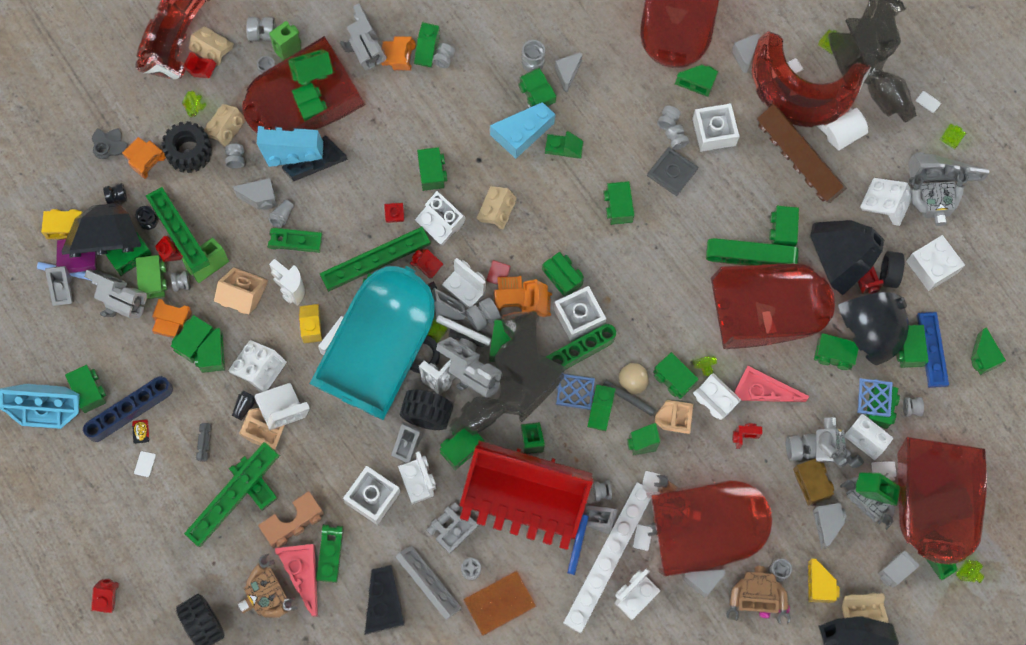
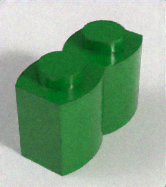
(537, 88)
(308, 101)

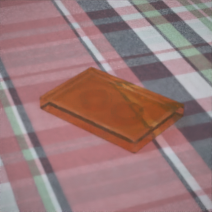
(499, 603)

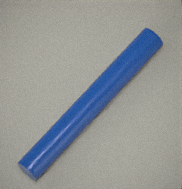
(577, 545)

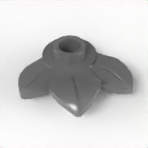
(110, 141)

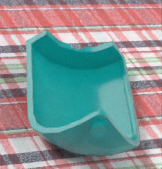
(377, 340)

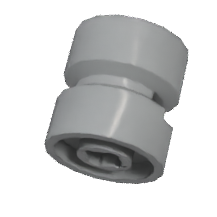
(254, 29)
(533, 55)
(483, 314)
(801, 447)

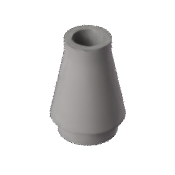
(280, 215)

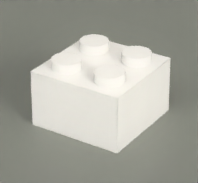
(715, 127)
(935, 263)
(579, 313)
(371, 495)

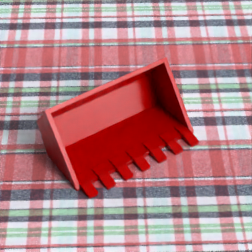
(525, 492)

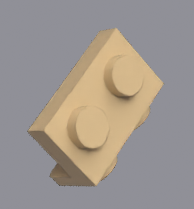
(209, 44)
(225, 124)
(497, 206)
(866, 605)

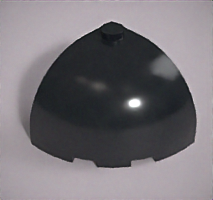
(877, 323)

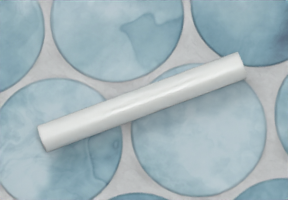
(463, 330)

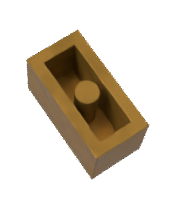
(814, 481)

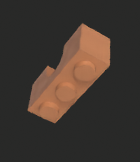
(307, 513)

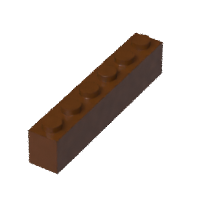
(801, 153)

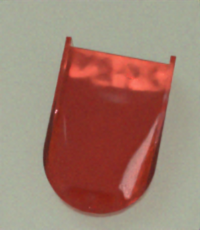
(677, 30)
(272, 104)
(770, 304)
(942, 498)
(709, 525)

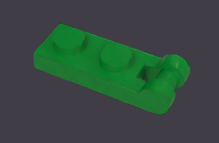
(295, 240)
(260, 493)
(329, 554)

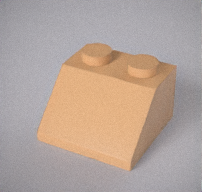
(240, 290)

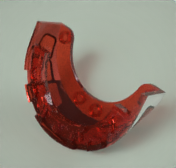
(163, 37)
(799, 100)

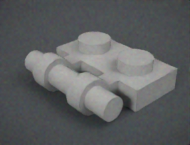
(456, 533)

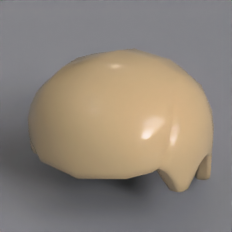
(634, 378)

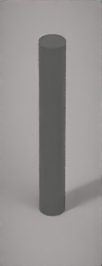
(630, 398)

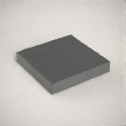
(672, 171)

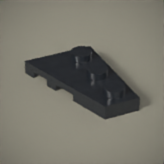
(331, 156)
(383, 602)

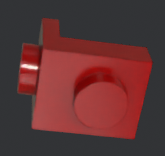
(199, 66)
(394, 212)
(168, 250)
(426, 262)
(870, 282)
(750, 430)
(104, 596)

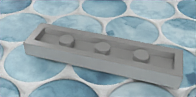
(428, 582)

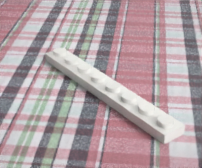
(608, 558)

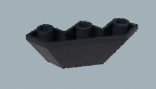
(100, 230)
(846, 251)
(858, 632)

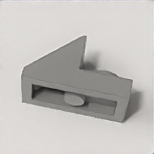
(59, 285)

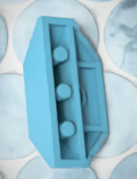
(40, 405)

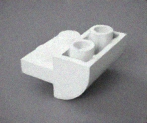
(845, 129)
(440, 218)
(289, 281)

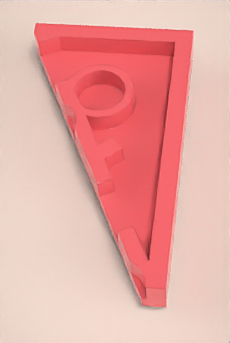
(761, 387)
(301, 567)

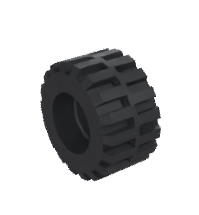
(187, 133)
(426, 409)
(199, 621)

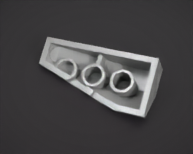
(941, 169)

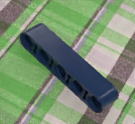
(133, 400)

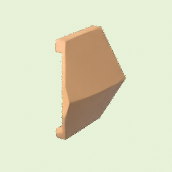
(675, 416)
(257, 431)

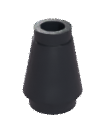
(243, 403)

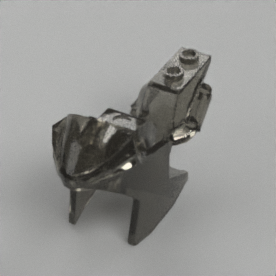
(871, 43)
(524, 378)

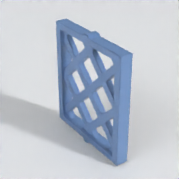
(575, 391)
(861, 397)

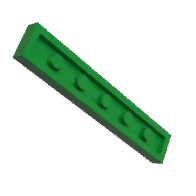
(178, 230)
(375, 259)
(232, 494)

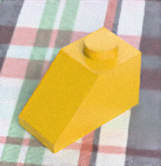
(310, 323)
(821, 584)

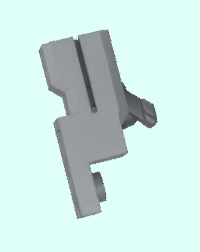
(363, 41)
(116, 295)
(466, 367)

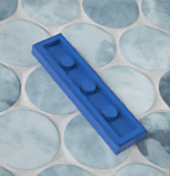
(936, 367)

